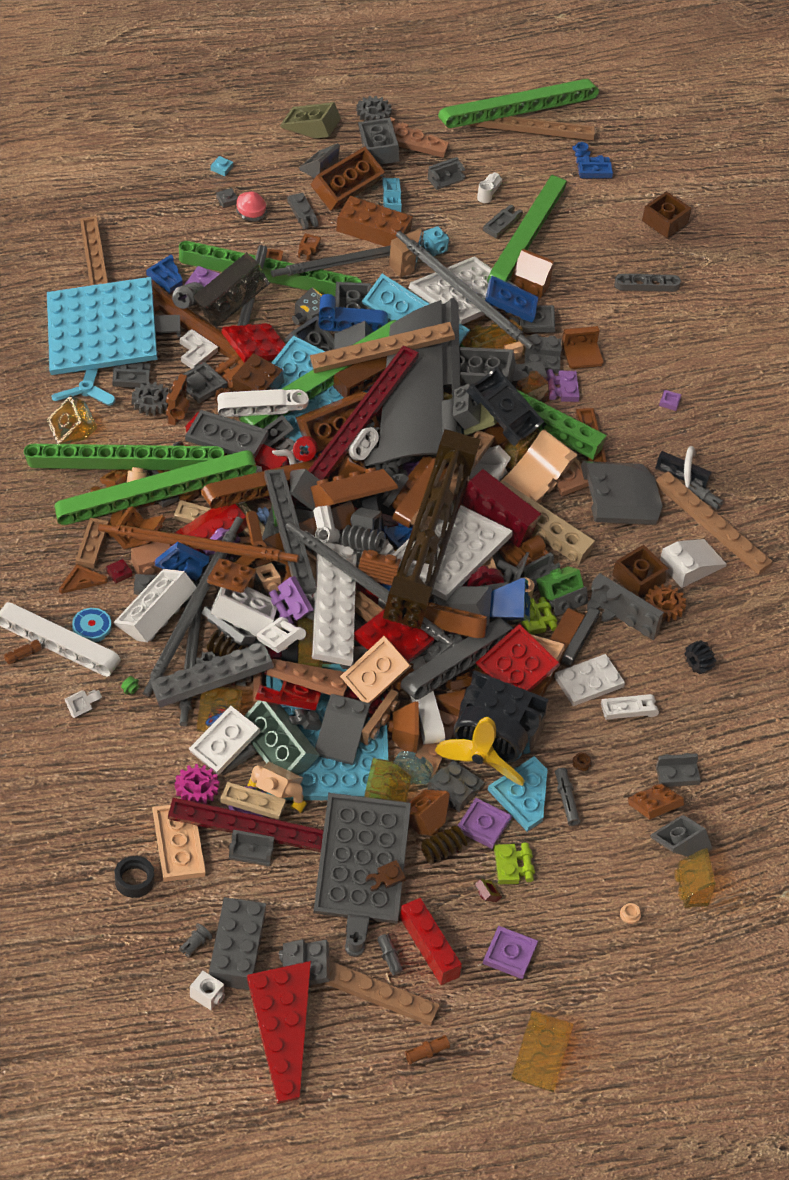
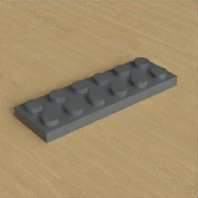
(211, 674)

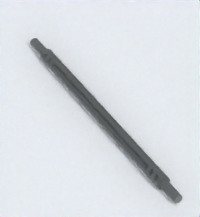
(334, 261)
(465, 290)
(360, 577)
(189, 612)
(191, 654)

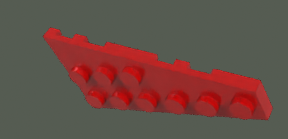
(281, 1012)

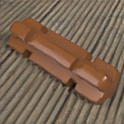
(23, 651)

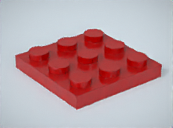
(255, 339)
(406, 639)
(518, 660)

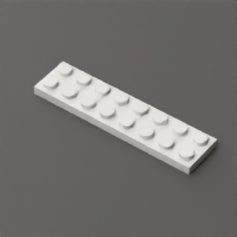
(334, 609)

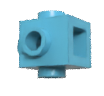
(435, 241)

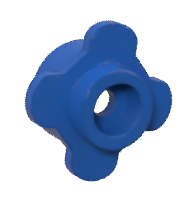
(581, 149)

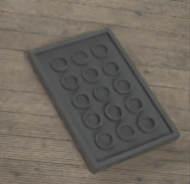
(355, 842)

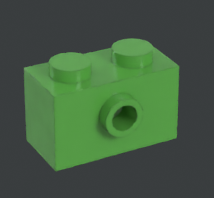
(559, 582)

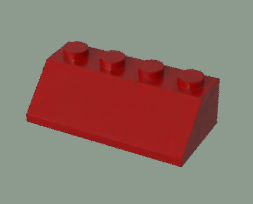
(213, 519)

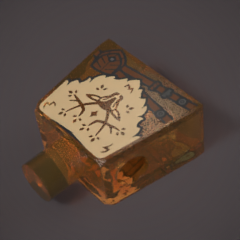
(534, 386)

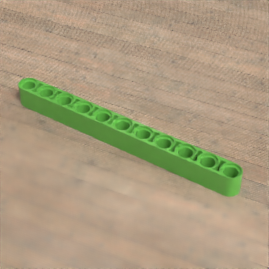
(518, 103)
(528, 228)
(220, 259)
(312, 382)
(117, 456)
(154, 487)

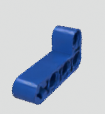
(338, 318)

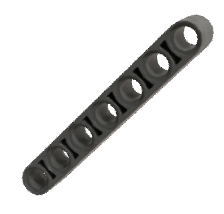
(453, 661)

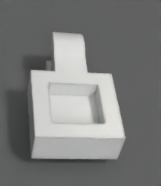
(80, 702)

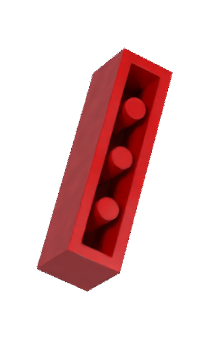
(430, 941)

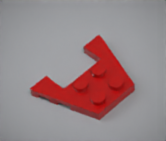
(290, 695)

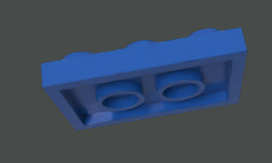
(511, 299)

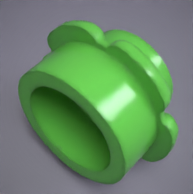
(130, 685)

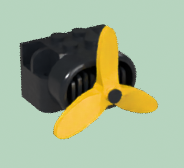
(496, 725)

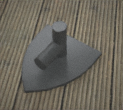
(511, 572)

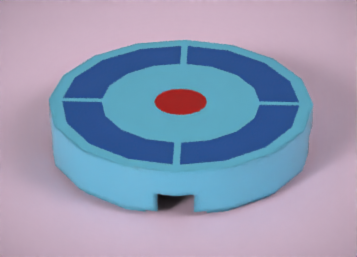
(92, 624)

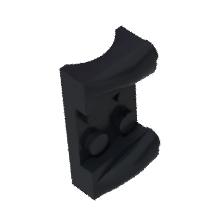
(506, 406)

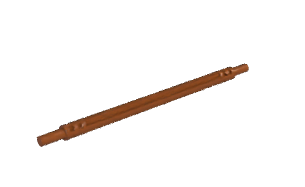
(199, 543)

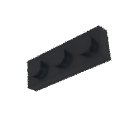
(675, 465)

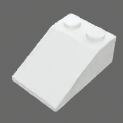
(690, 561)

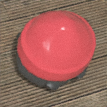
(251, 206)

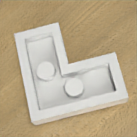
(199, 349)

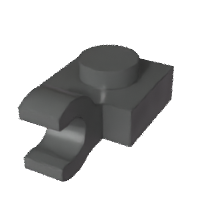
(307, 718)

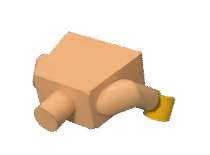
(279, 783)

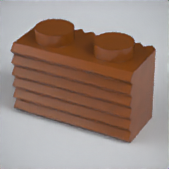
(379, 567)

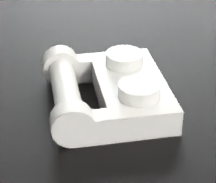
(278, 639)

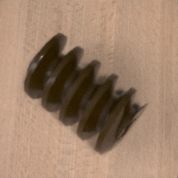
(221, 646)
(442, 843)

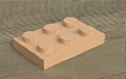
(375, 671)

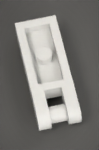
(629, 707)

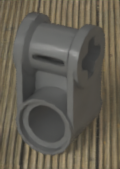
(356, 934)

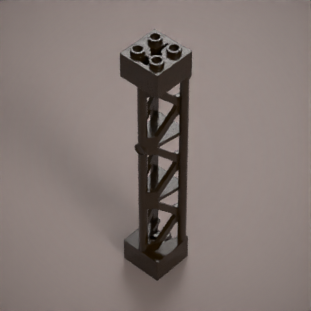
(410, 595)

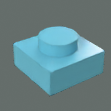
(221, 166)

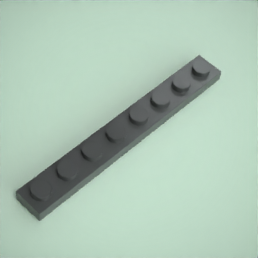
(285, 512)

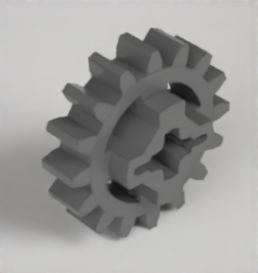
(373, 108)
(152, 398)

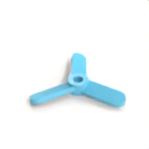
(87, 388)

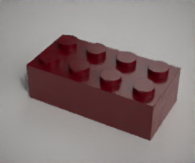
(500, 504)

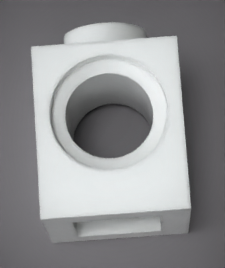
(203, 983)

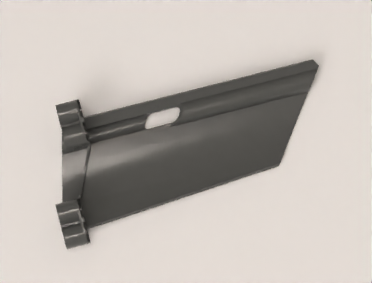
(415, 410)

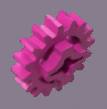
(197, 784)

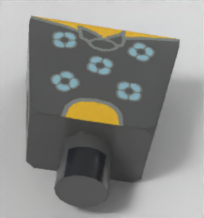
(307, 306)

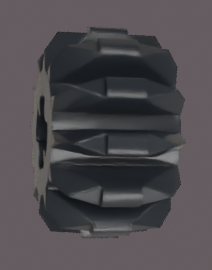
(700, 657)

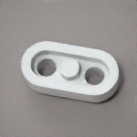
(362, 444)

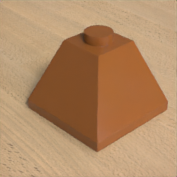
(406, 727)
(428, 811)

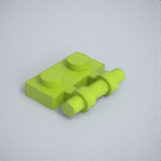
(538, 623)
(507, 866)

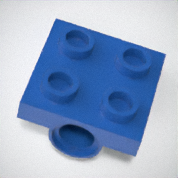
(183, 558)

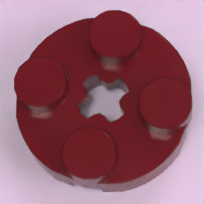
(485, 576)

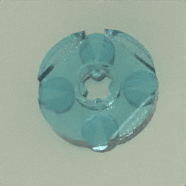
(418, 769)

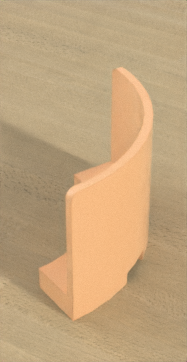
(541, 467)

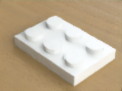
(589, 680)
(224, 740)

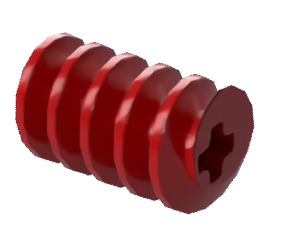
(305, 456)

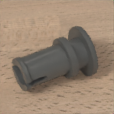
(196, 939)

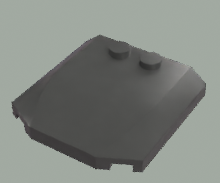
(622, 492)

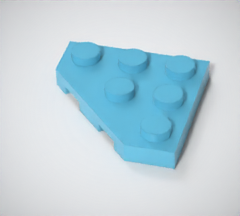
(525, 801)

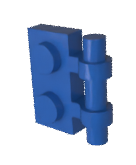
(594, 167)

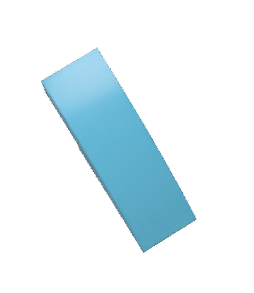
(392, 194)

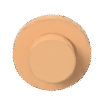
(630, 913)

